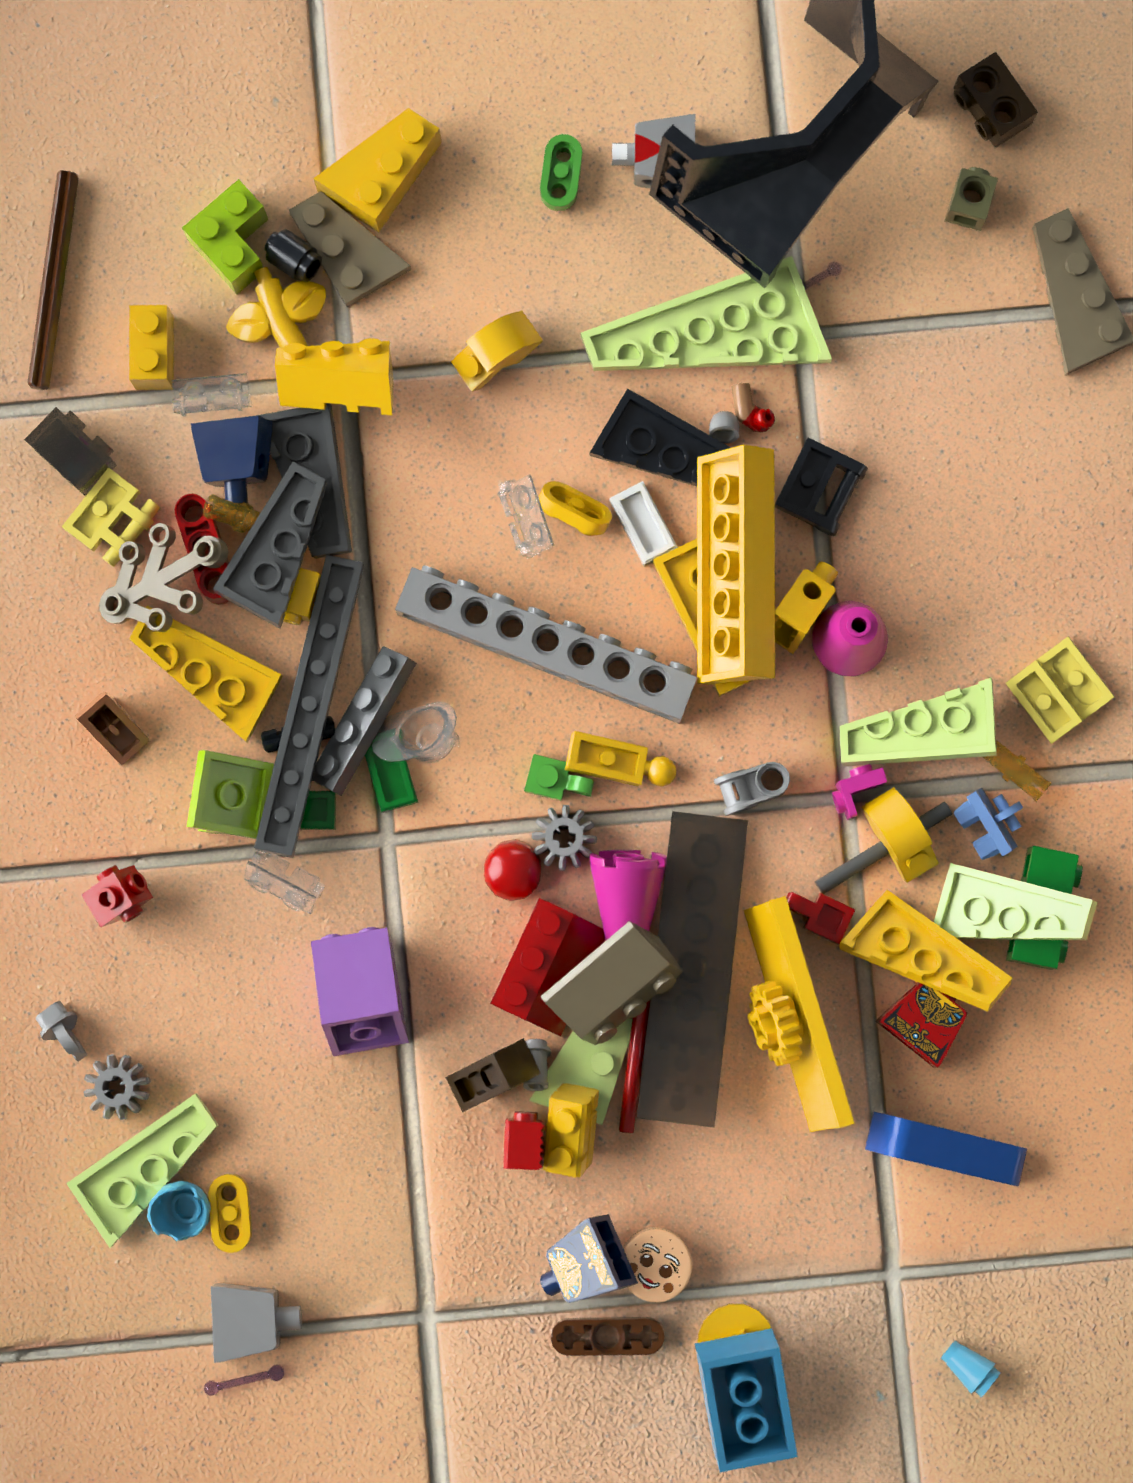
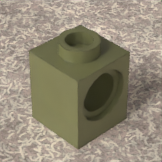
(965, 212)

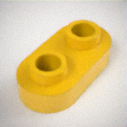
(575, 508)
(230, 1212)

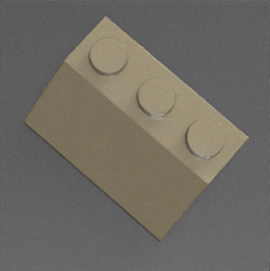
(613, 983)

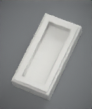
(642, 523)

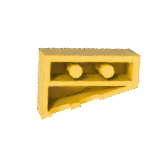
(381, 168)
(336, 375)

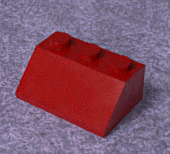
(545, 953)

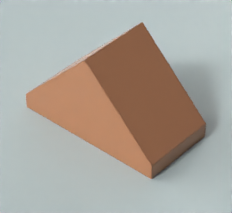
(112, 727)

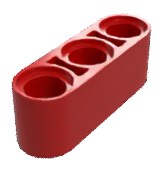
(191, 533)

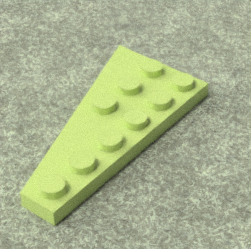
(716, 327)

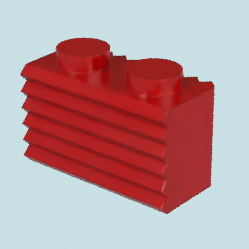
(523, 1142)

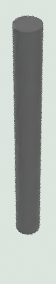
(875, 852)

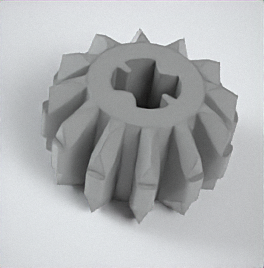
(554, 845)
(121, 1100)

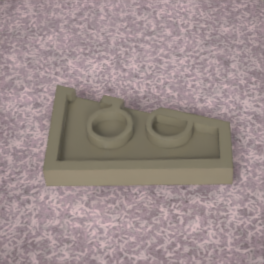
(349, 252)

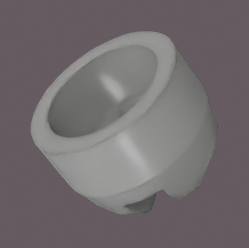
(724, 427)

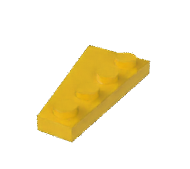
(679, 577)
(216, 675)

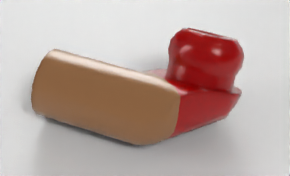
(748, 413)

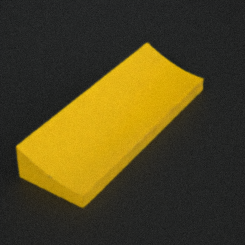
(736, 565)
(784, 962)

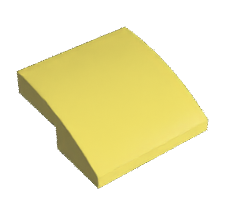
(1060, 689)

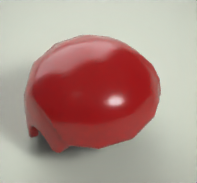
(512, 870)

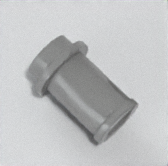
(540, 1053)

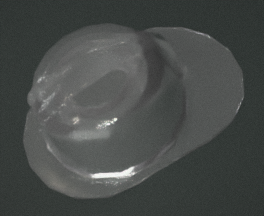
(418, 733)

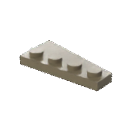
(1081, 301)

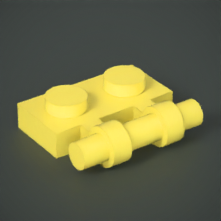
(103, 509)

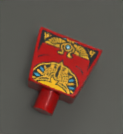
(924, 1022)

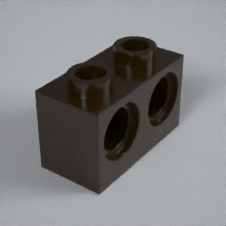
(1004, 96)
(493, 1075)

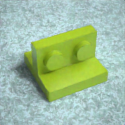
(228, 794)

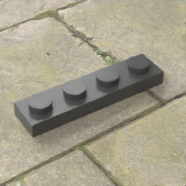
(362, 720)

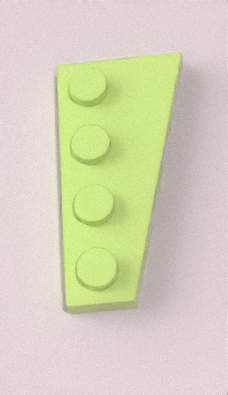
(935, 729)
(999, 907)
(588, 1066)
(130, 1176)

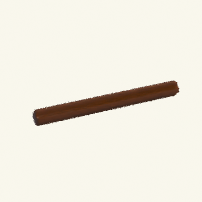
(53, 280)

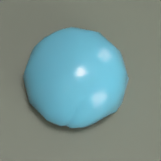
(179, 1210)

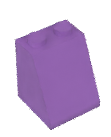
(358, 991)

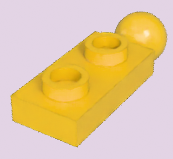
(617, 761)

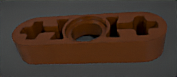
(636, 1327)

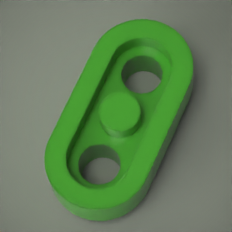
(561, 174)

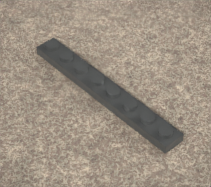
(309, 706)

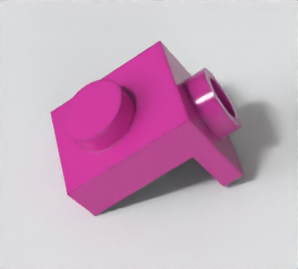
(861, 780)

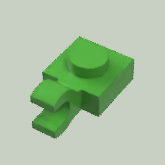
(550, 779)

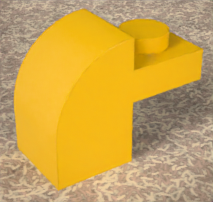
(494, 347)
(901, 834)

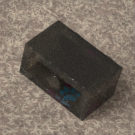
(70, 450)

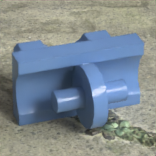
(998, 837)

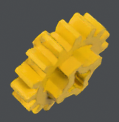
(775, 1023)

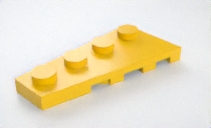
(919, 949)

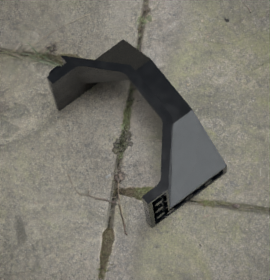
(765, 191)

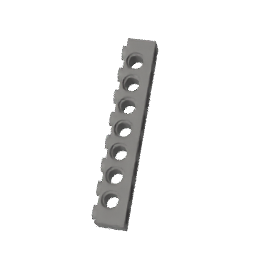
(427, 582)

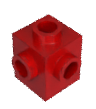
(117, 895)

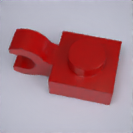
(824, 917)

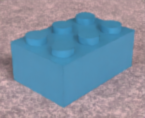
(746, 1400)

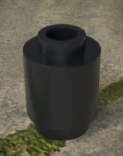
(292, 255)

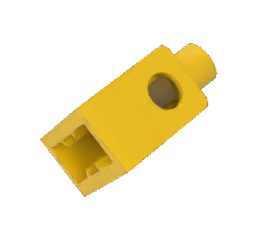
(803, 605)

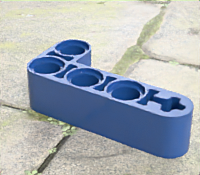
(946, 1149)

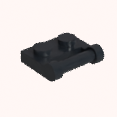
(809, 480)

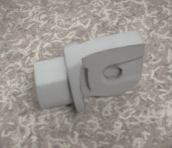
(58, 1024)

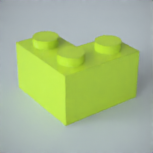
(220, 235)

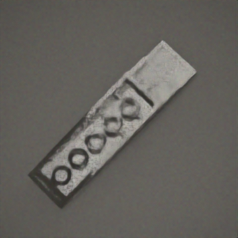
(700, 932)

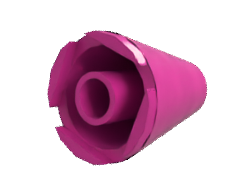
(841, 647)
(626, 887)

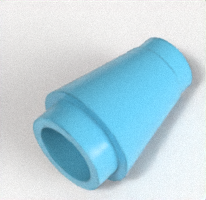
(971, 1368)

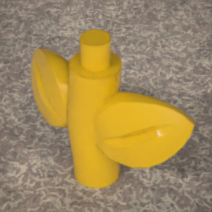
(277, 310)

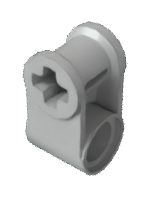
(750, 787)

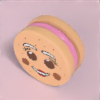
(659, 1264)

